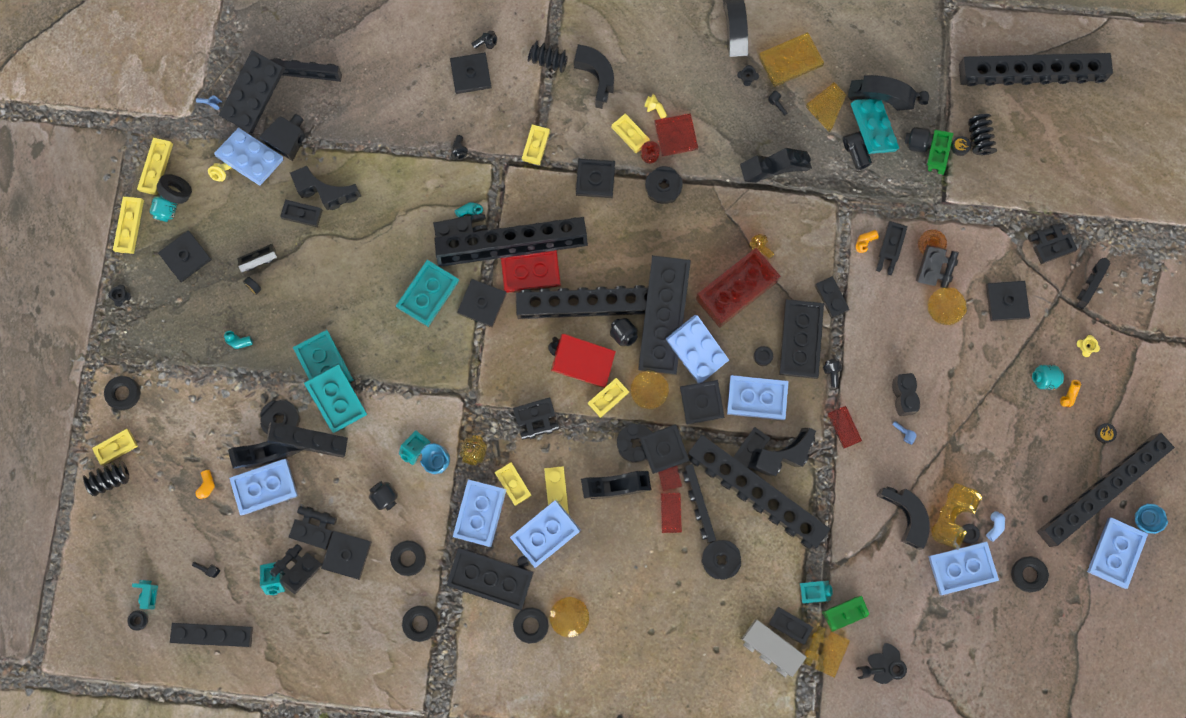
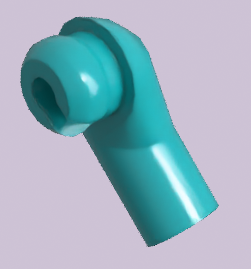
(469, 208)
(237, 342)

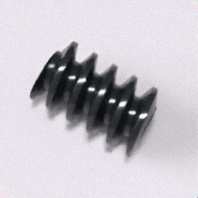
(547, 56)
(980, 135)
(106, 479)

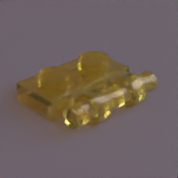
(832, 652)

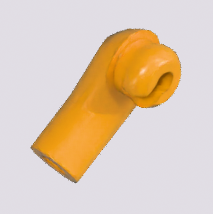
(863, 240)
(1071, 395)
(207, 485)

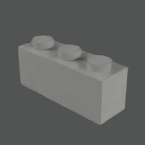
(773, 649)

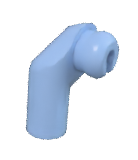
(999, 526)

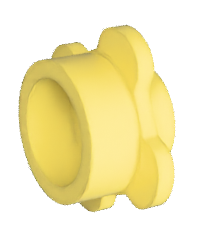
(1092, 342)

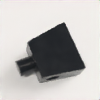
(284, 136)

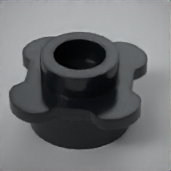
(748, 70)
(113, 294)
(553, 345)

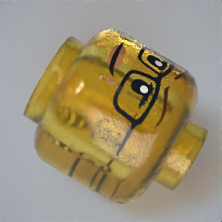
(473, 450)

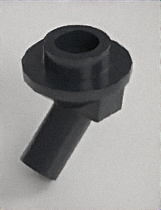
(488, 38)
(459, 152)
(833, 367)

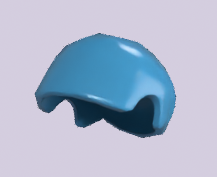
(435, 458)
(1151, 518)

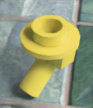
(652, 103)
(217, 171)

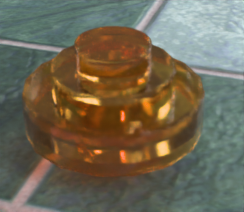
(933, 238)

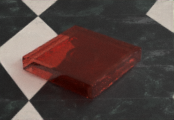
(676, 135)

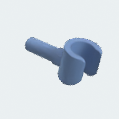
(212, 101)
(910, 436)

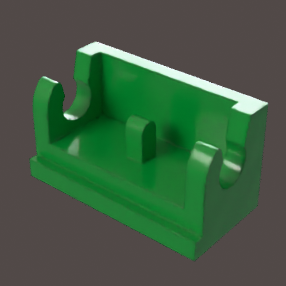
(939, 151)
(846, 613)

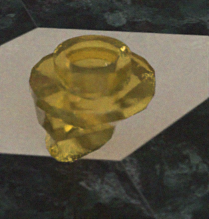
(759, 242)

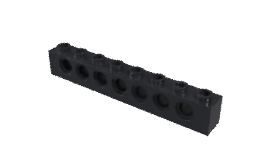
(1099, 62)
(511, 241)
(583, 308)
(1105, 490)
(817, 529)

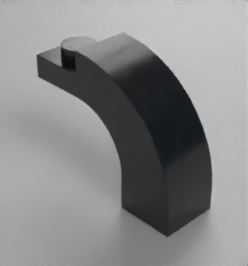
(736, 27)
(597, 64)
(883, 88)
(259, 454)
(616, 485)
(916, 515)

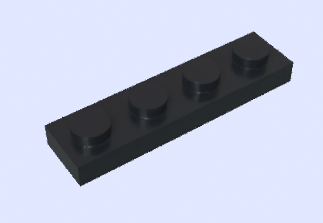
(310, 70)
(307, 439)
(701, 511)
(211, 634)

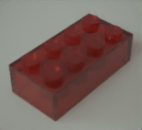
(737, 287)

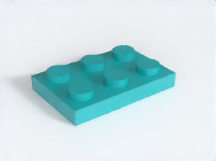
(874, 126)
(427, 293)
(320, 355)
(335, 398)

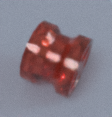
(648, 156)

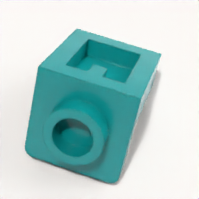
(412, 447)
(268, 583)
(816, 591)
(148, 596)

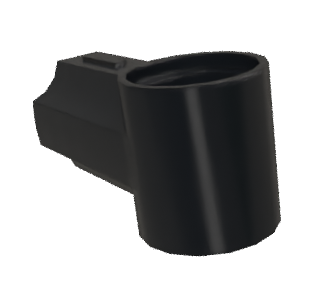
(856, 146)

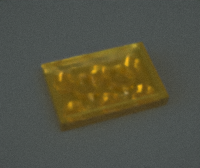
(791, 59)

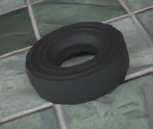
(171, 195)
(113, 385)
(400, 548)
(1021, 583)
(431, 627)
(522, 634)

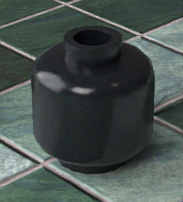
(919, 139)
(623, 332)
(383, 496)

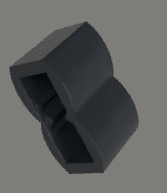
(907, 400)

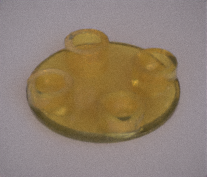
(947, 306)
(649, 389)
(569, 617)

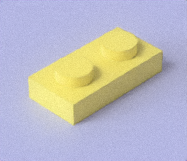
(630, 133)
(536, 144)
(608, 398)
(115, 447)
(513, 483)

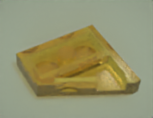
(827, 105)

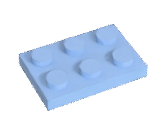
(249, 156)
(697, 349)
(757, 397)
(263, 487)
(479, 513)
(545, 533)
(1117, 553)
(963, 568)

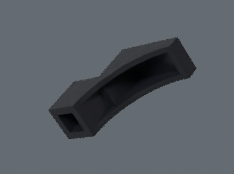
(781, 162)
(331, 196)
(794, 454)

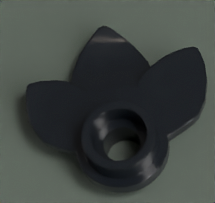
(888, 659)

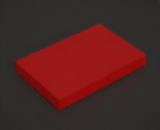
(531, 271)
(583, 360)

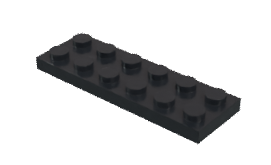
(663, 313)

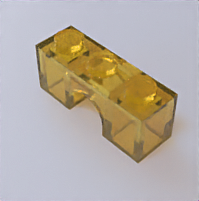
(959, 500)

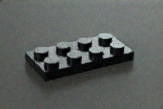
(252, 91)
(801, 339)
(490, 578)

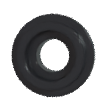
(132, 620)

